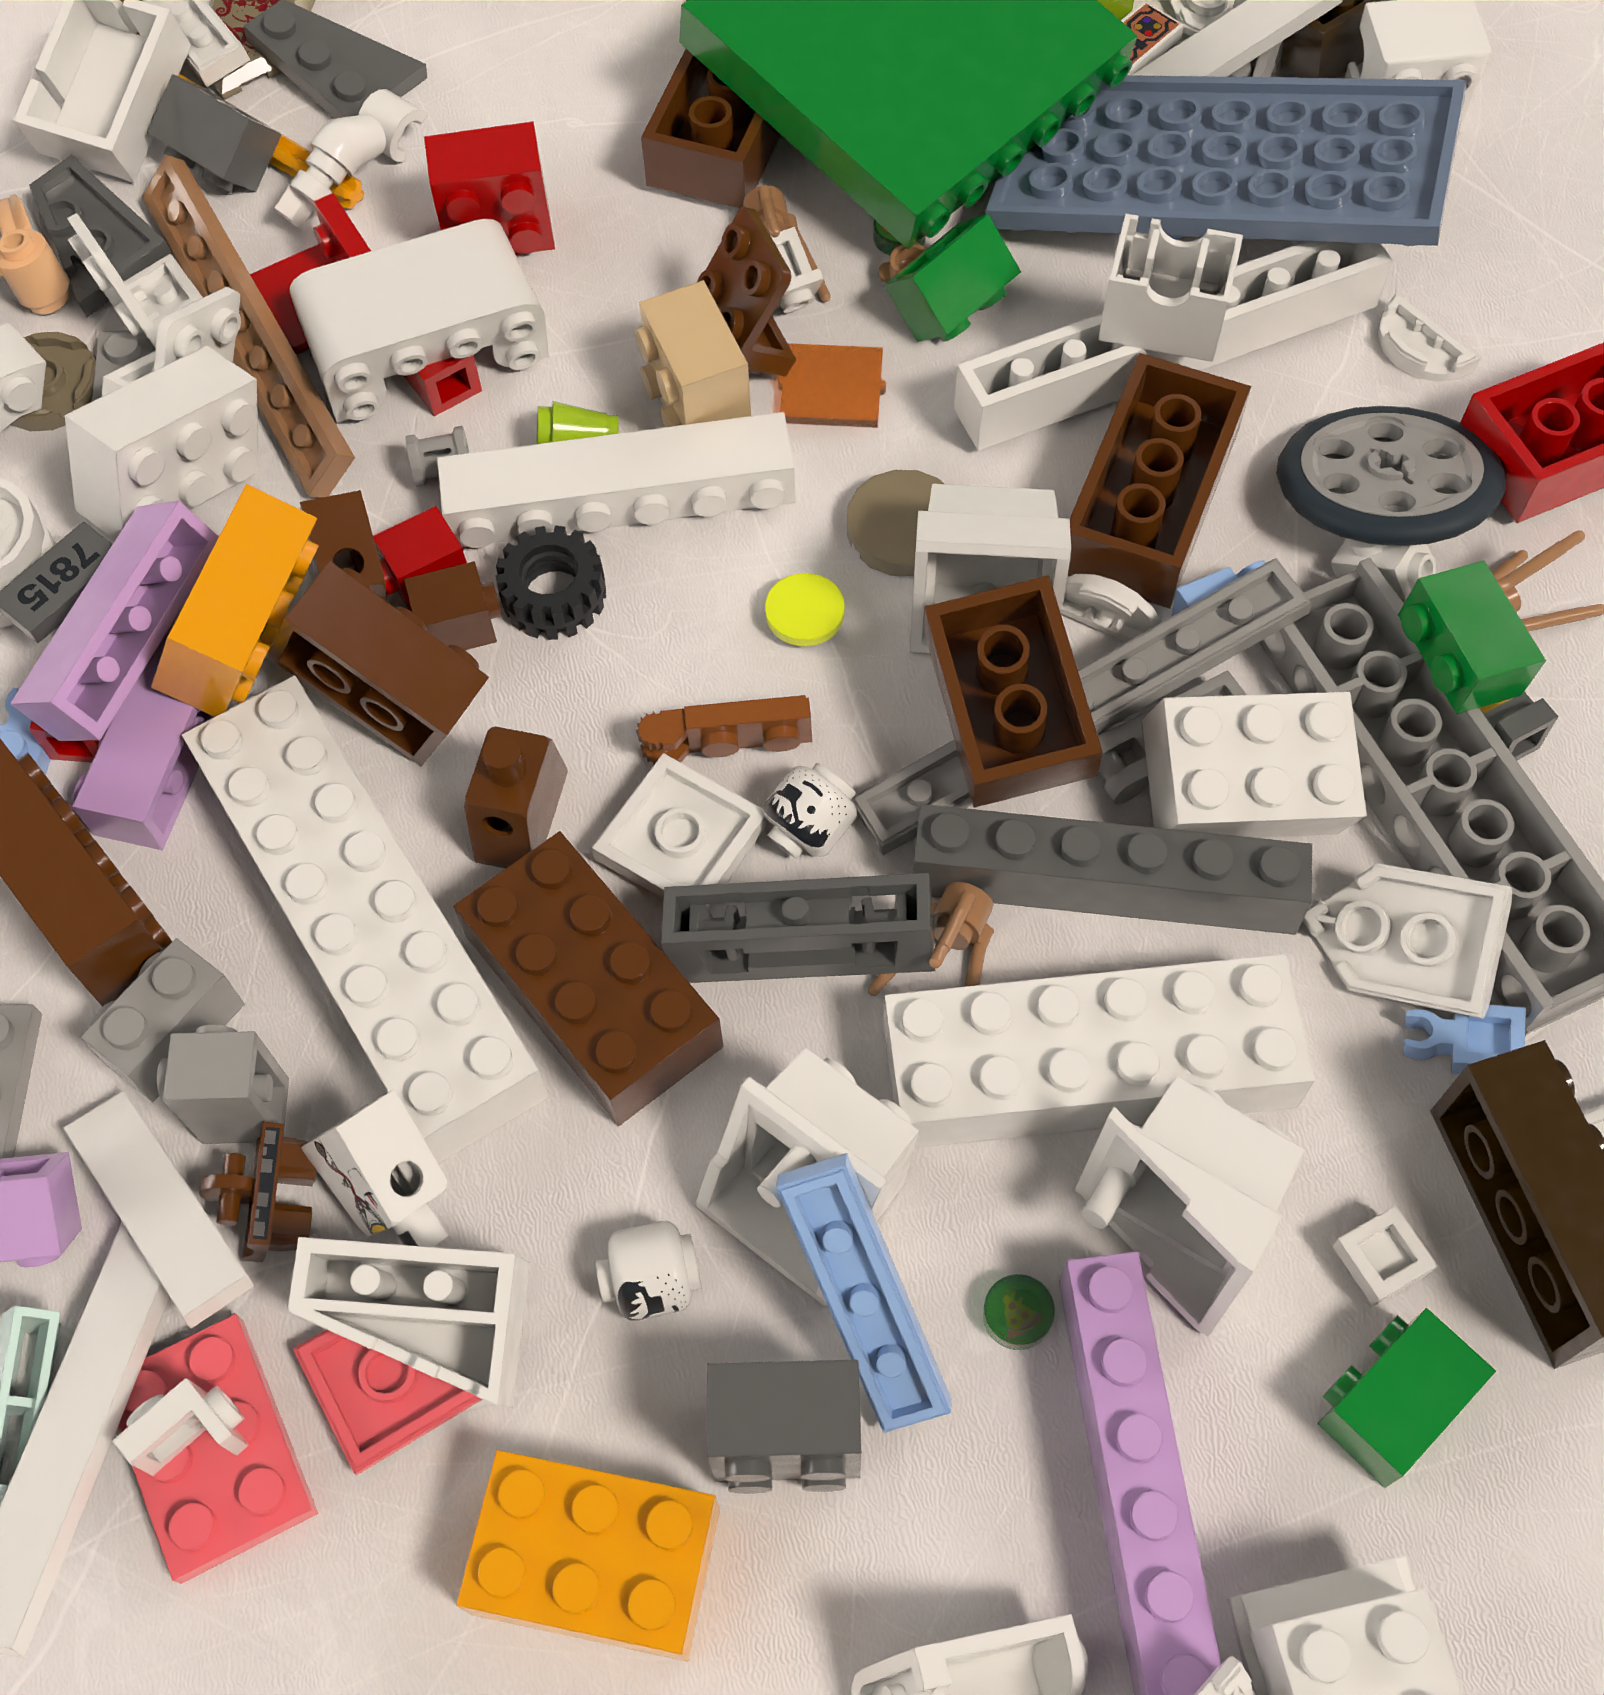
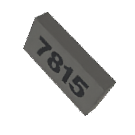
(50, 586)

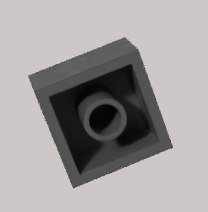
(784, 1424)

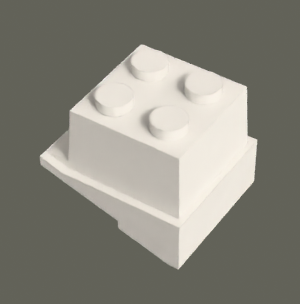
(985, 541)
(794, 1122)
(1191, 1195)
(1344, 1635)

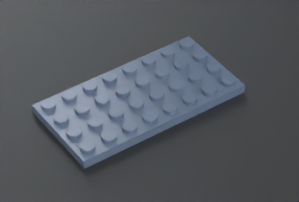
(1247, 160)

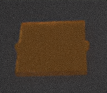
(833, 386)

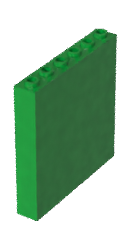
(912, 96)

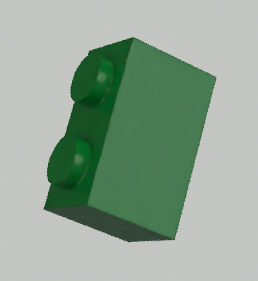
(953, 280)
(1470, 637)
(1404, 1395)

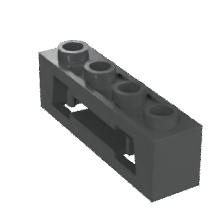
(799, 928)

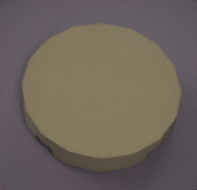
(66, 380)
(885, 519)

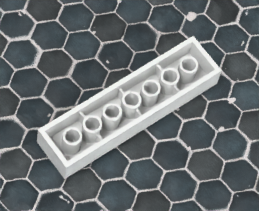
(367, 919)

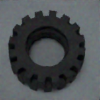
(545, 554)

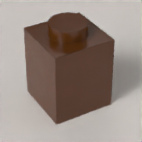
(455, 605)

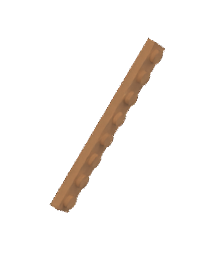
(261, 348)

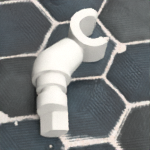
(345, 146)

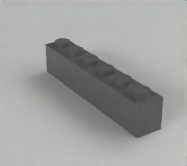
(1117, 868)

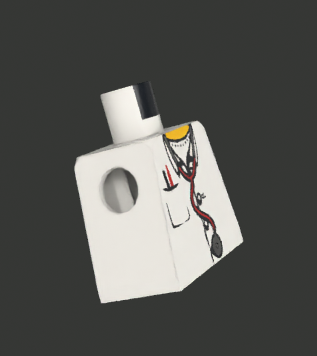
(382, 1171)

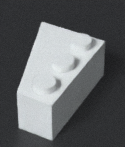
(424, 1306)

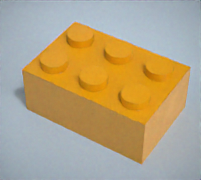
(237, 603)
(590, 1555)

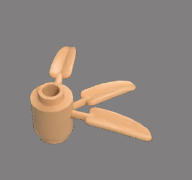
(29, 261)

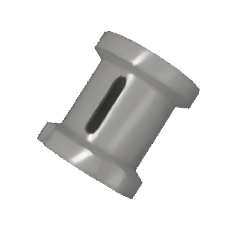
(424, 453)

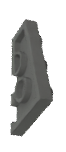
(330, 60)
(116, 228)

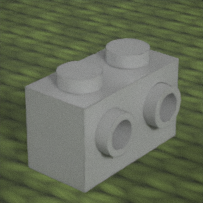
(170, 996)
(223, 1084)

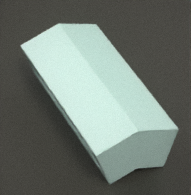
(13, 1326)

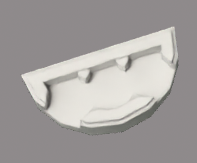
(1421, 345)
(1107, 606)

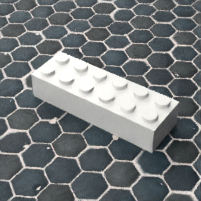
(1079, 1045)

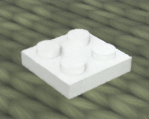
(679, 830)

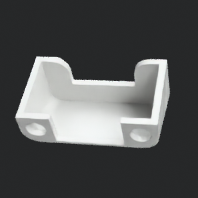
(414, 308)

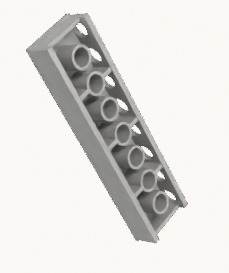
(1453, 792)

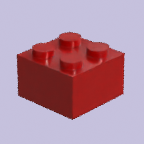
(492, 177)

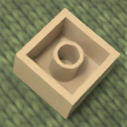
(691, 358)

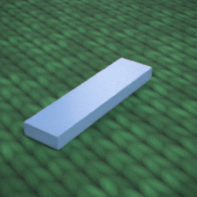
(864, 1292)

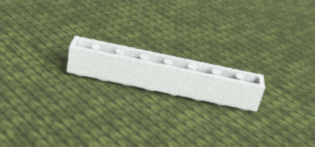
(1076, 372)

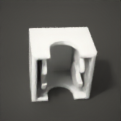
(1424, 43)

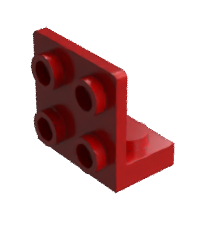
(337, 241)

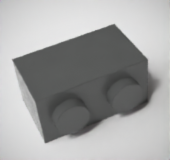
(214, 135)

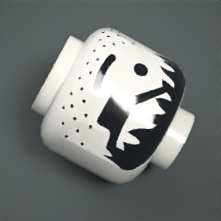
(810, 811)
(649, 1271)

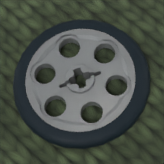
(1390, 475)

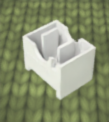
(1169, 291)

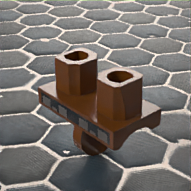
(268, 1224)

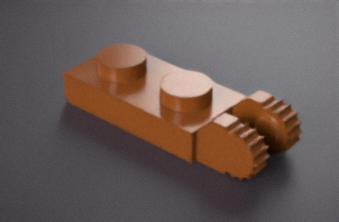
(726, 727)

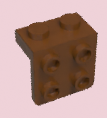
(747, 285)

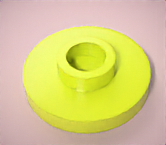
(804, 609)

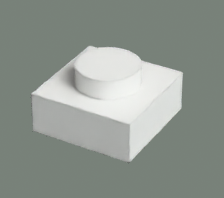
(1384, 1255)

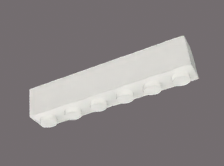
(618, 479)

